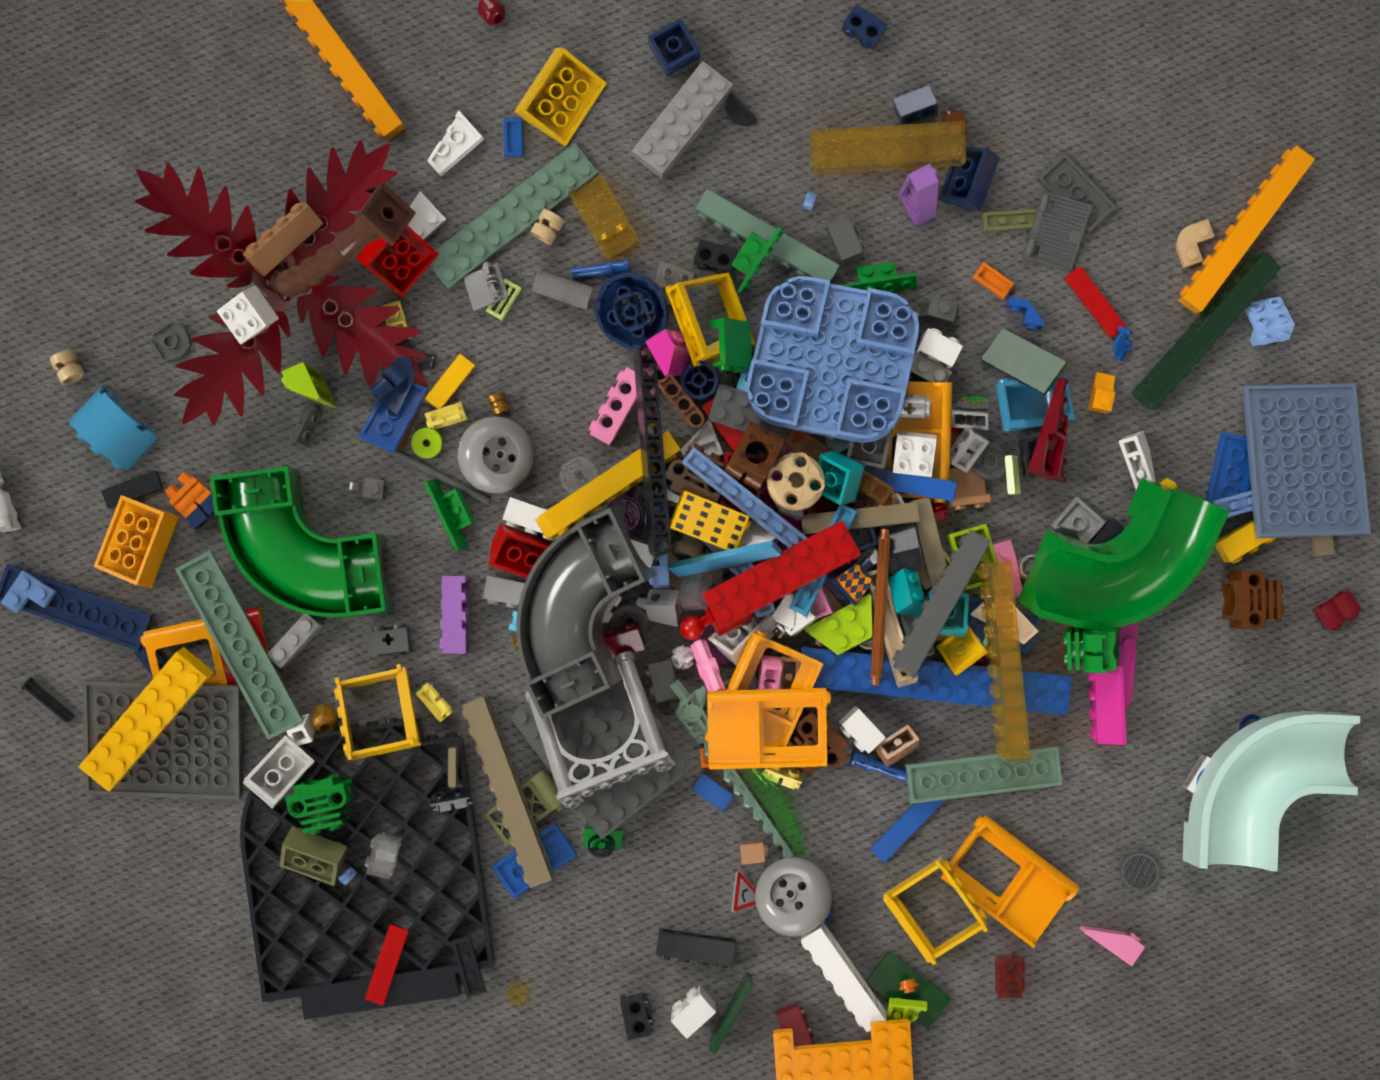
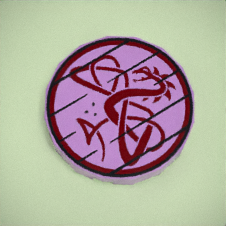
(633, 514)

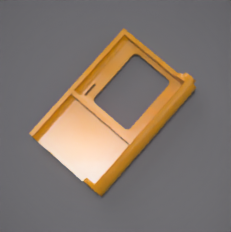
(1030, 897)

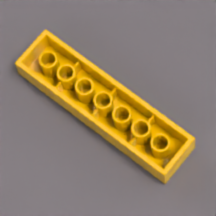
(600, 491)
(146, 719)

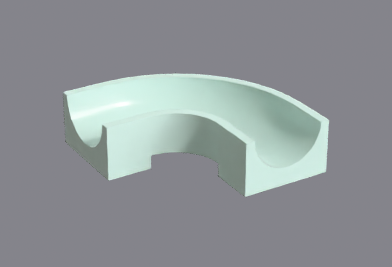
(1257, 778)

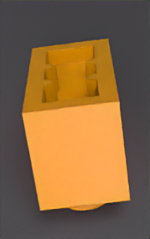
(1102, 393)

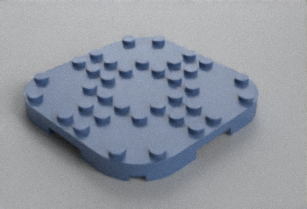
(832, 359)

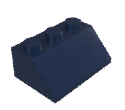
(969, 183)

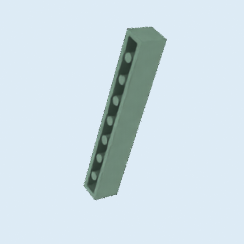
(741, 224)

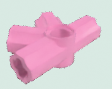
(707, 666)

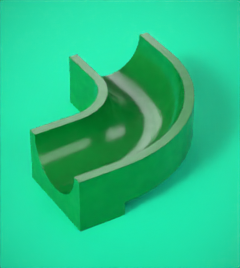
(286, 557)
(1131, 573)

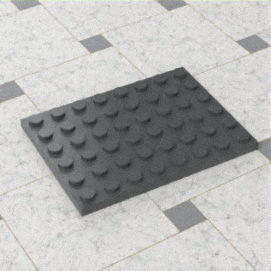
(595, 731)
(189, 759)

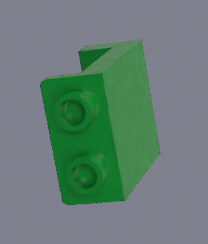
(733, 344)

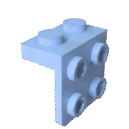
(1269, 321)

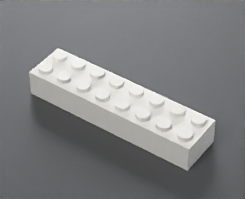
(524, 514)

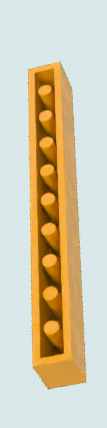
(346, 67)
(1246, 229)

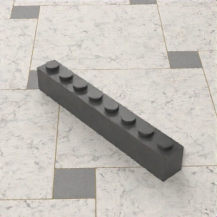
(941, 604)

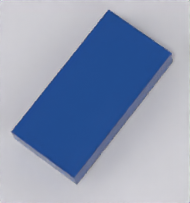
(513, 137)
(712, 792)

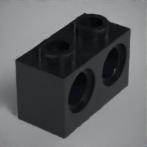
(716, 251)
(1027, 448)
(632, 1016)

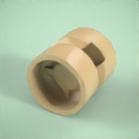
(543, 231)
(67, 367)

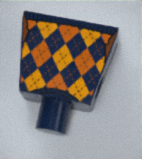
(851, 580)

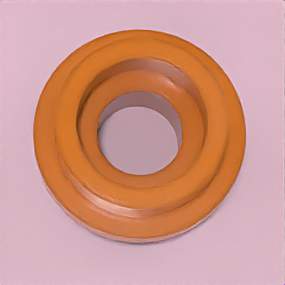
(908, 985)

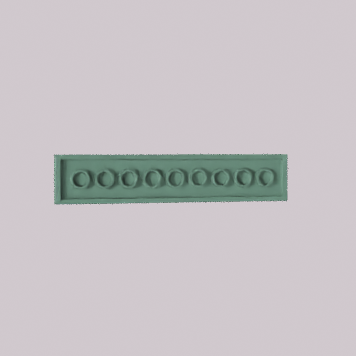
(512, 215)
(239, 644)

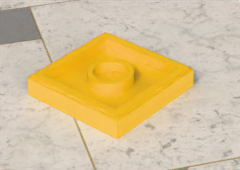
(961, 651)

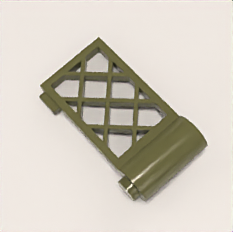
(544, 789)

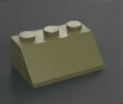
(312, 855)

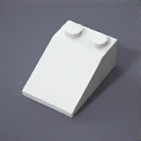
(278, 771)

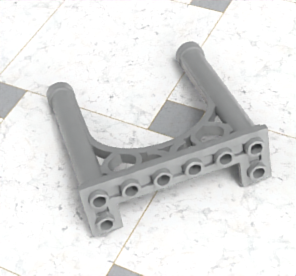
(573, 795)

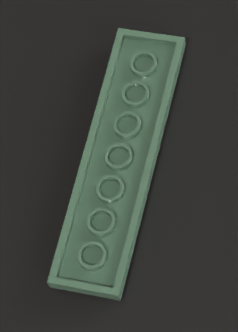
(982, 775)

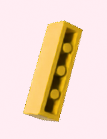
(1239, 542)

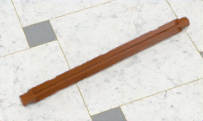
(880, 607)

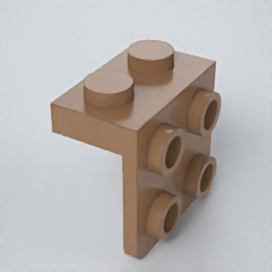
(969, 490)

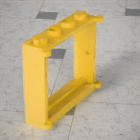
(686, 316)
(407, 707)
(913, 929)

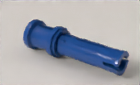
(610, 269)
(870, 763)

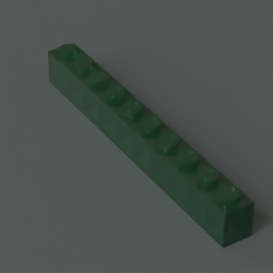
(1206, 330)

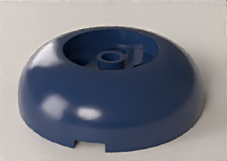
(614, 316)

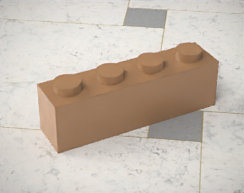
(282, 238)

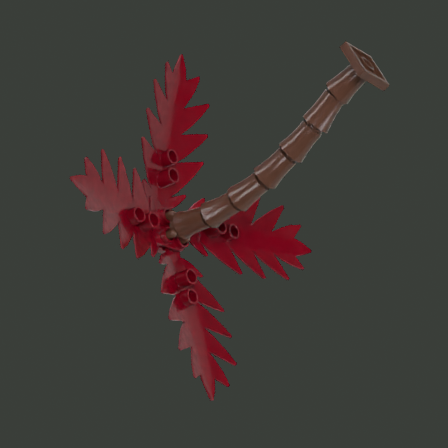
(328, 308)

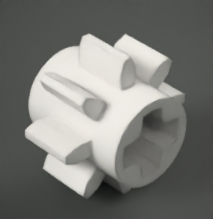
(682, 657)

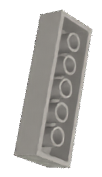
(682, 120)

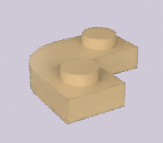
(1188, 239)

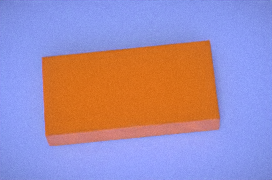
(993, 280)

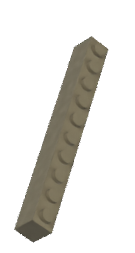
(508, 792)

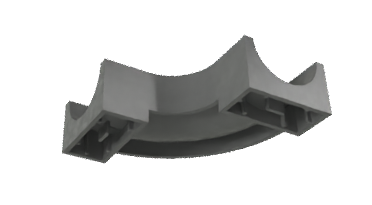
(565, 608)

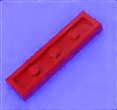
(1094, 301)
(387, 964)

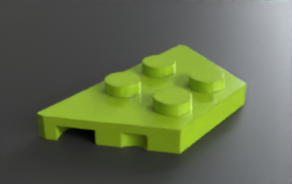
(845, 627)

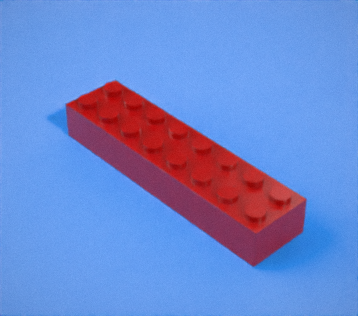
(781, 575)

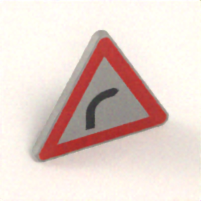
(743, 893)

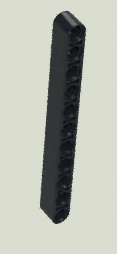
(647, 458)

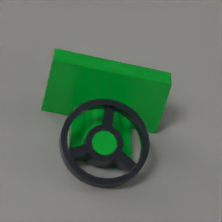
(605, 847)

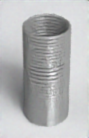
(563, 289)

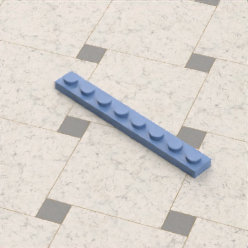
(742, 498)

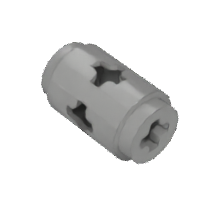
(921, 406)

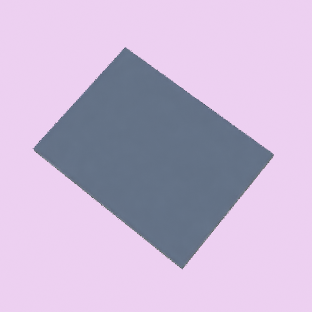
(1306, 460)

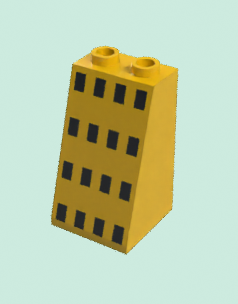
(709, 521)

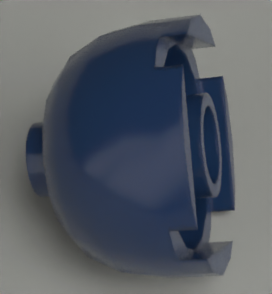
(692, 378)

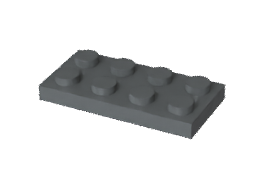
(733, 410)

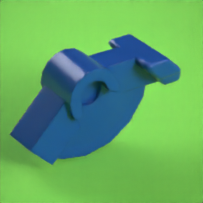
(1122, 343)

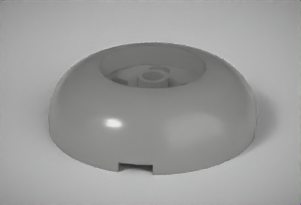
(478, 467)
(815, 897)

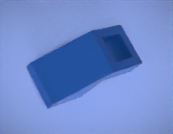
(1031, 318)

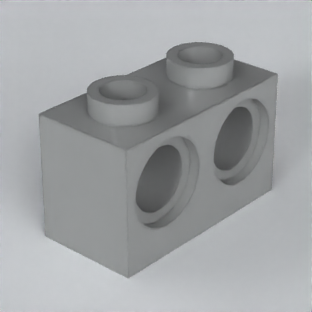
(967, 449)

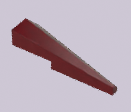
(1048, 455)

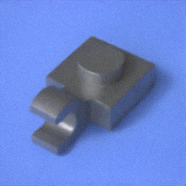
(371, 488)

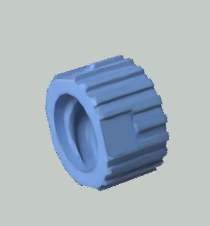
(809, 201)
(347, 876)

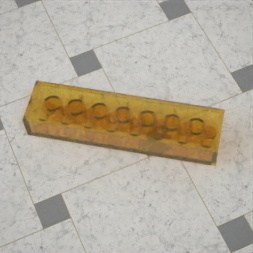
(887, 147)

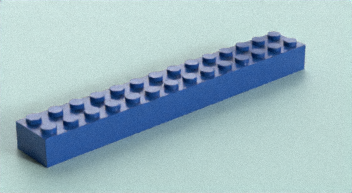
(936, 682)

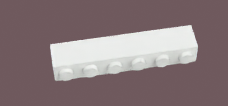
(844, 976)

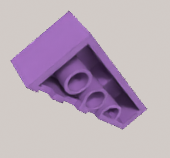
(920, 194)
(455, 614)

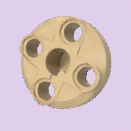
(795, 481)

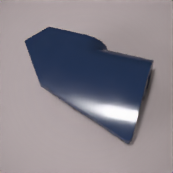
(394, 384)

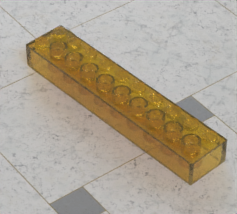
(1005, 661)

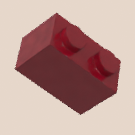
(624, 639)
(793, 1017)

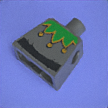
(971, 412)

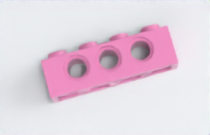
(605, 434)

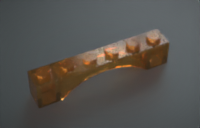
(869, 484)

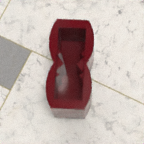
(1337, 610)

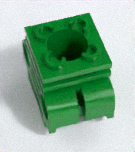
(1092, 646)
(321, 803)

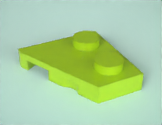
(905, 1009)

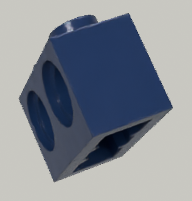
(867, 23)

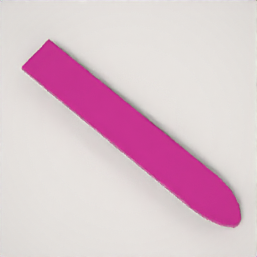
(1127, 654)

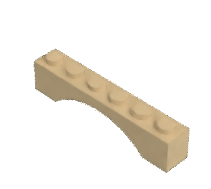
(893, 635)

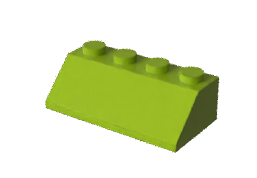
(308, 383)

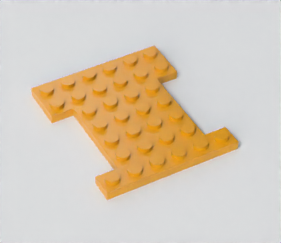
(881, 1058)

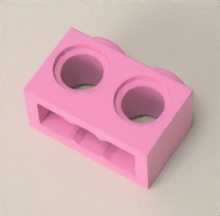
(769, 673)

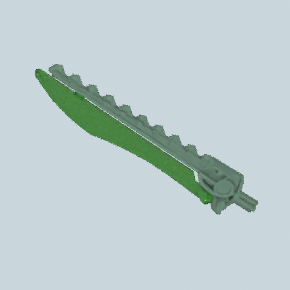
(695, 721)

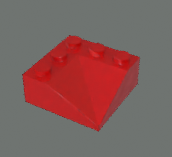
(401, 263)

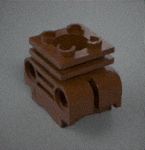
(740, 465)
(688, 480)
(1251, 599)
(835, 742)

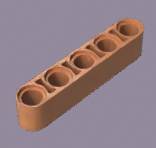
(677, 398)

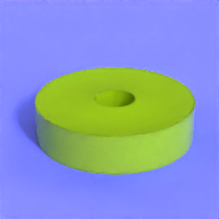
(420, 448)

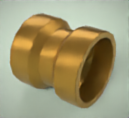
(499, 404)

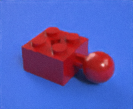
(693, 626)

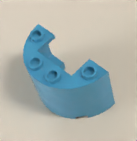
(1025, 408)
(112, 430)

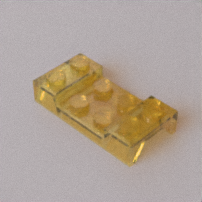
(604, 218)

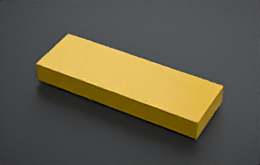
(450, 382)

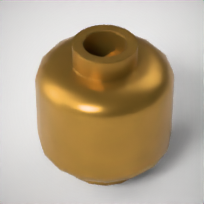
(323, 718)

